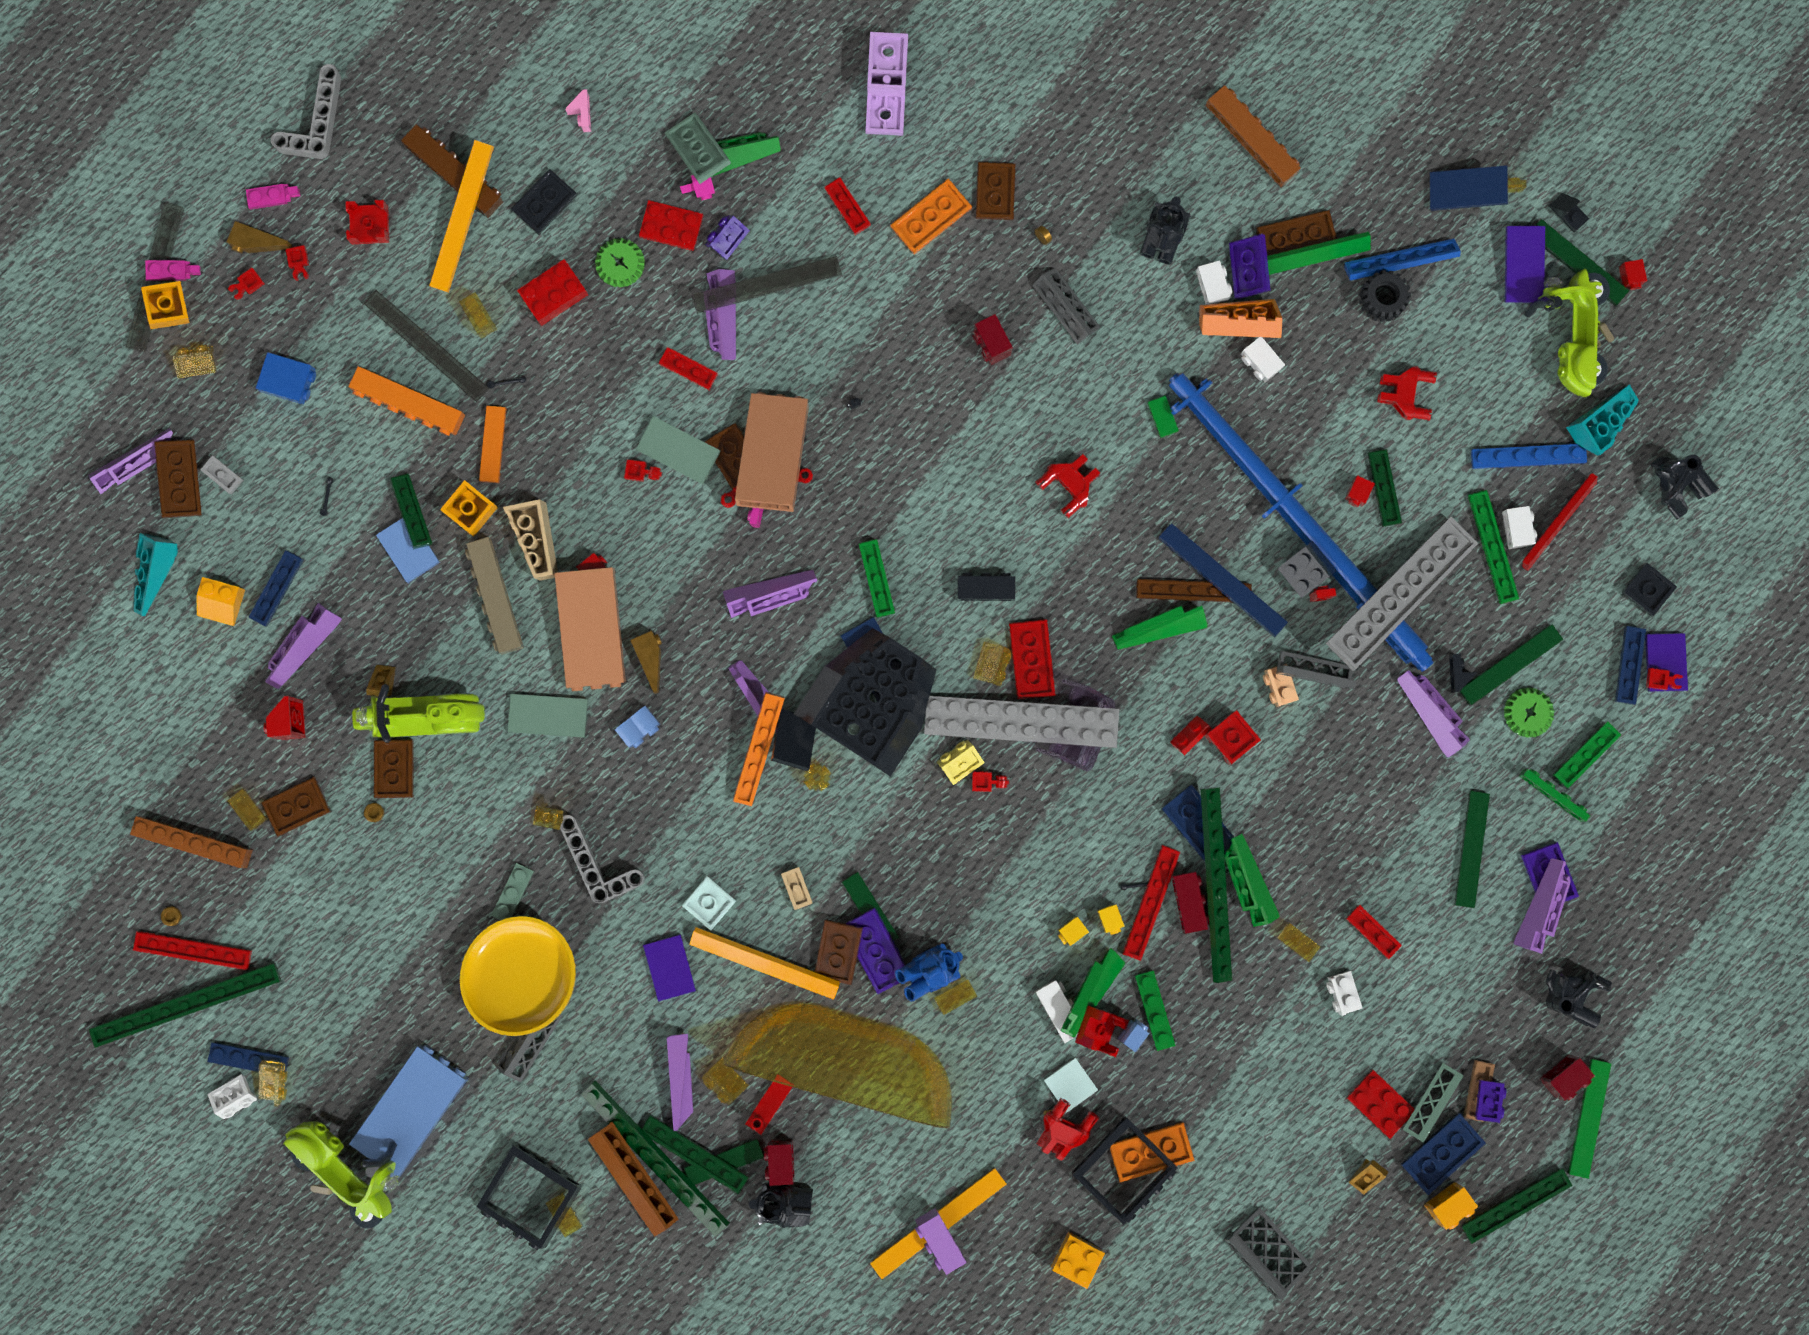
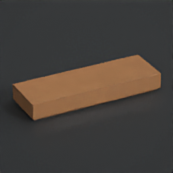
(1480, 1071)

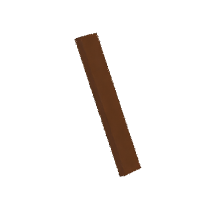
(1180, 590)

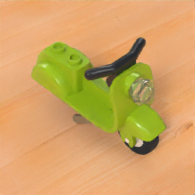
(1579, 363)
(419, 715)
(317, 1150)

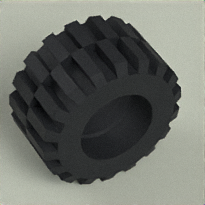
(1395, 285)

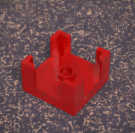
(368, 223)
(1233, 737)
(1097, 1030)

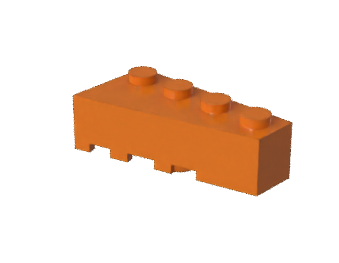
(1244, 318)

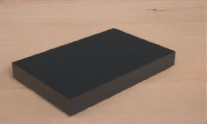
(544, 201)
(793, 741)

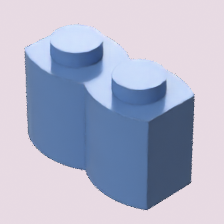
(637, 727)
(1134, 1035)

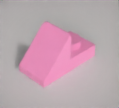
(581, 106)

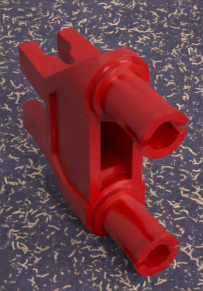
(1404, 392)
(1072, 481)
(1063, 1135)

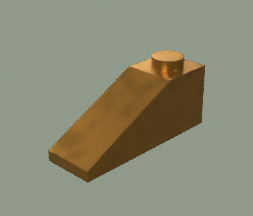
(253, 241)
(649, 655)

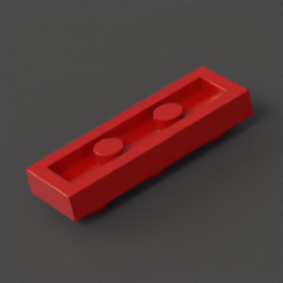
(847, 206)
(688, 368)
(1373, 932)

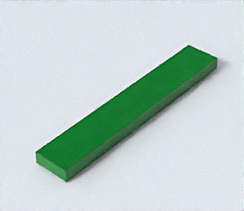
(1319, 253)
(1493, 547)
(1589, 1120)

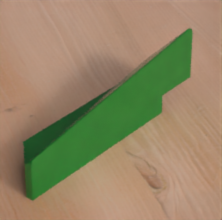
(748, 149)
(1162, 626)
(1249, 883)
(1092, 990)

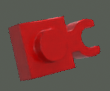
(297, 259)
(249, 282)
(1660, 679)

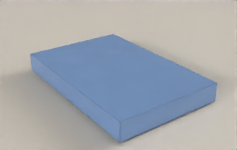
(408, 561)

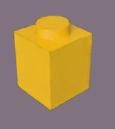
(1111, 919)
(1072, 931)

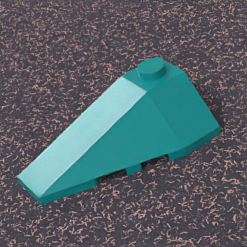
(1601, 424)
(156, 560)

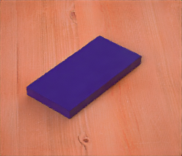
(1524, 263)
(877, 951)

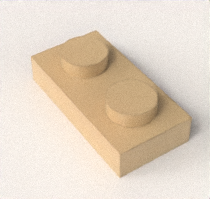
(796, 888)

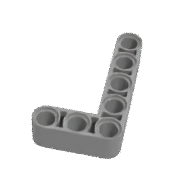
(327, 120)
(592, 865)

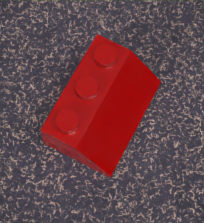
(286, 720)

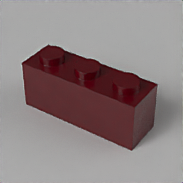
(1190, 902)

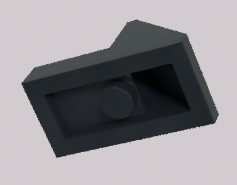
(1567, 210)
(1457, 678)

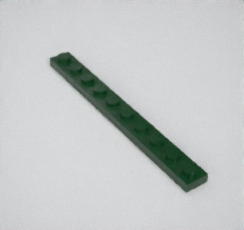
(1216, 884)
(185, 1005)
(655, 1159)

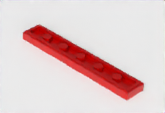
(1559, 522)
(1151, 903)
(192, 950)

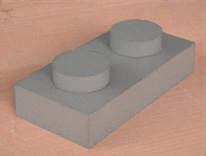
(221, 475)

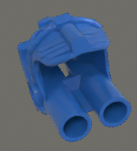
(929, 971)

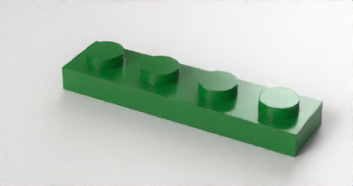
(876, 578)
(1586, 755)
(1561, 799)
(1155, 1010)

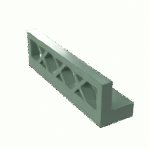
(1440, 1105)

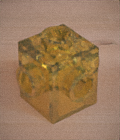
(822, 783)

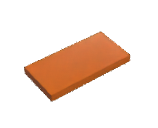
(931, 216)
(1136, 1159)

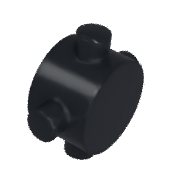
(854, 403)

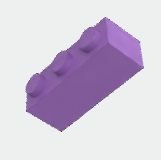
(939, 1241)

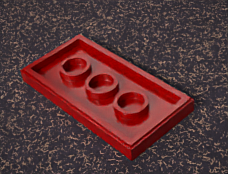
(1032, 659)

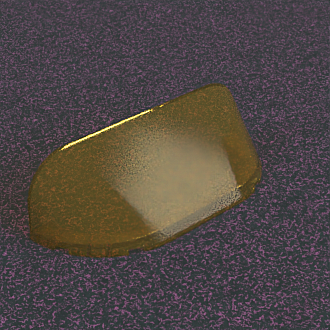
(845, 1061)

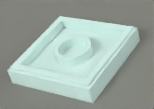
(709, 903)
(1071, 1084)

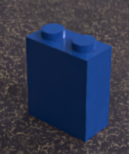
(286, 378)

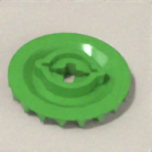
(618, 275)
(1525, 699)

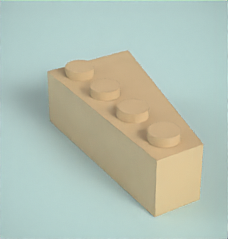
(534, 535)

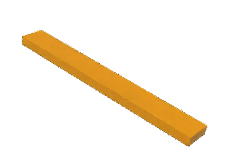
(461, 216)
(764, 963)
(950, 1214)

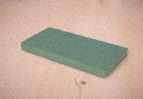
(697, 148)
(678, 450)
(547, 715)

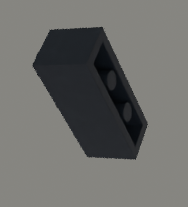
(985, 587)

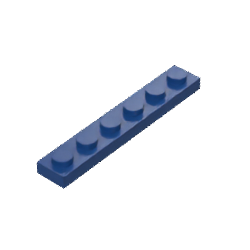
(1402, 259)
(1528, 456)

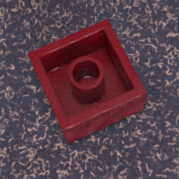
(992, 340)
(1567, 1078)
(780, 1162)

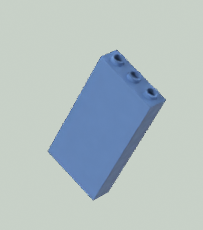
(410, 1108)

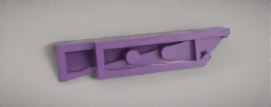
(722, 321)
(128, 464)
(769, 593)
(300, 644)
(749, 684)
(1435, 713)
(1545, 908)
(680, 1078)

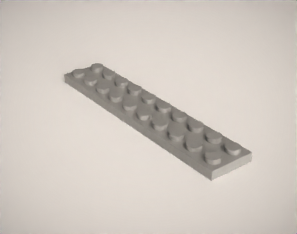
(1401, 594)
(1022, 721)

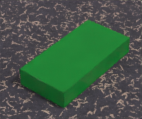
(1162, 417)

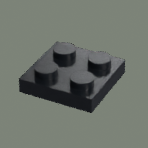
(1649, 589)

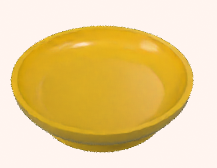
(517, 976)

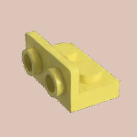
(960, 761)

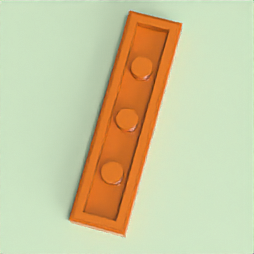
(492, 444)

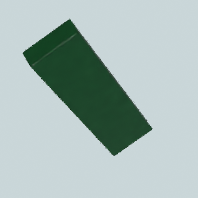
(1384, 488)
(410, 511)
(865, 900)
(735, 1157)

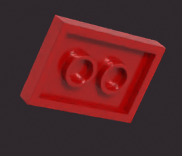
(671, 225)
(1381, 1104)

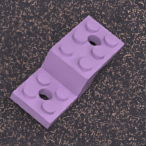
(886, 83)

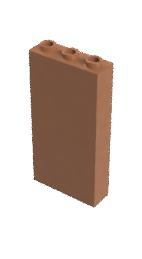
(772, 452)
(590, 628)

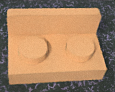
(1281, 687)

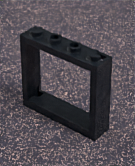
(543, 1167)
(1153, 1188)

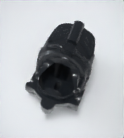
(1165, 236)
(1677, 475)
(1569, 994)
(789, 1208)

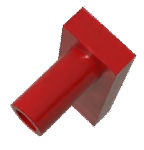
(768, 1106)

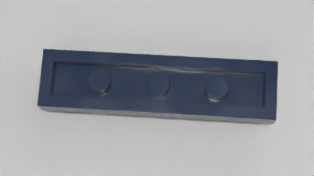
(276, 588)
(1630, 665)
(242, 1057)

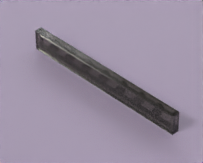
(161, 250)
(766, 284)
(426, 345)

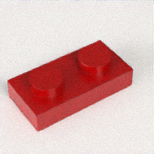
(1322, 593)
(1190, 735)

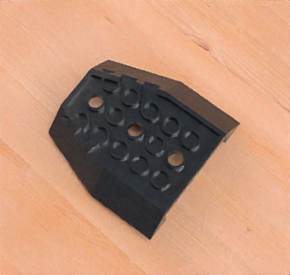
(843, 692)

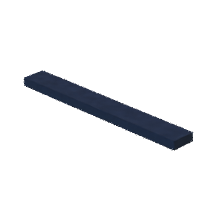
(1223, 580)

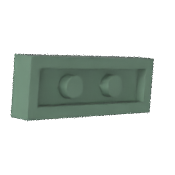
(512, 892)

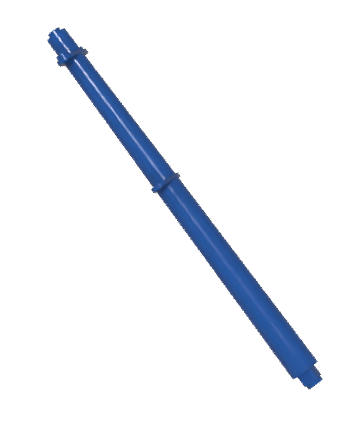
(1403, 638)

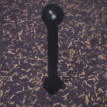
(491, 384)
(324, 512)
(1124, 886)

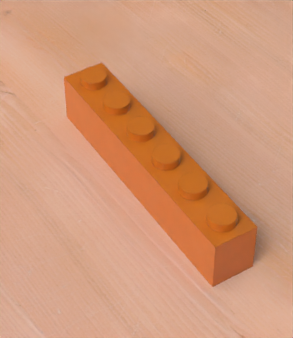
(407, 401)

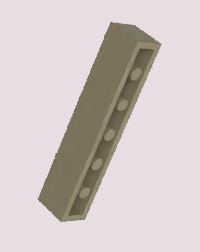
(494, 595)

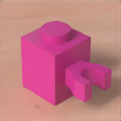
(702, 190)

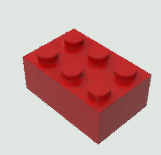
(552, 292)

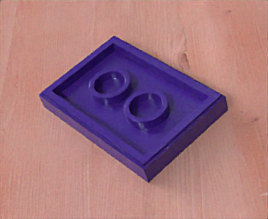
(1249, 266)
(1669, 654)
(1537, 863)
(669, 968)

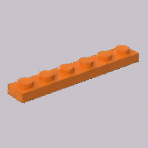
(758, 748)

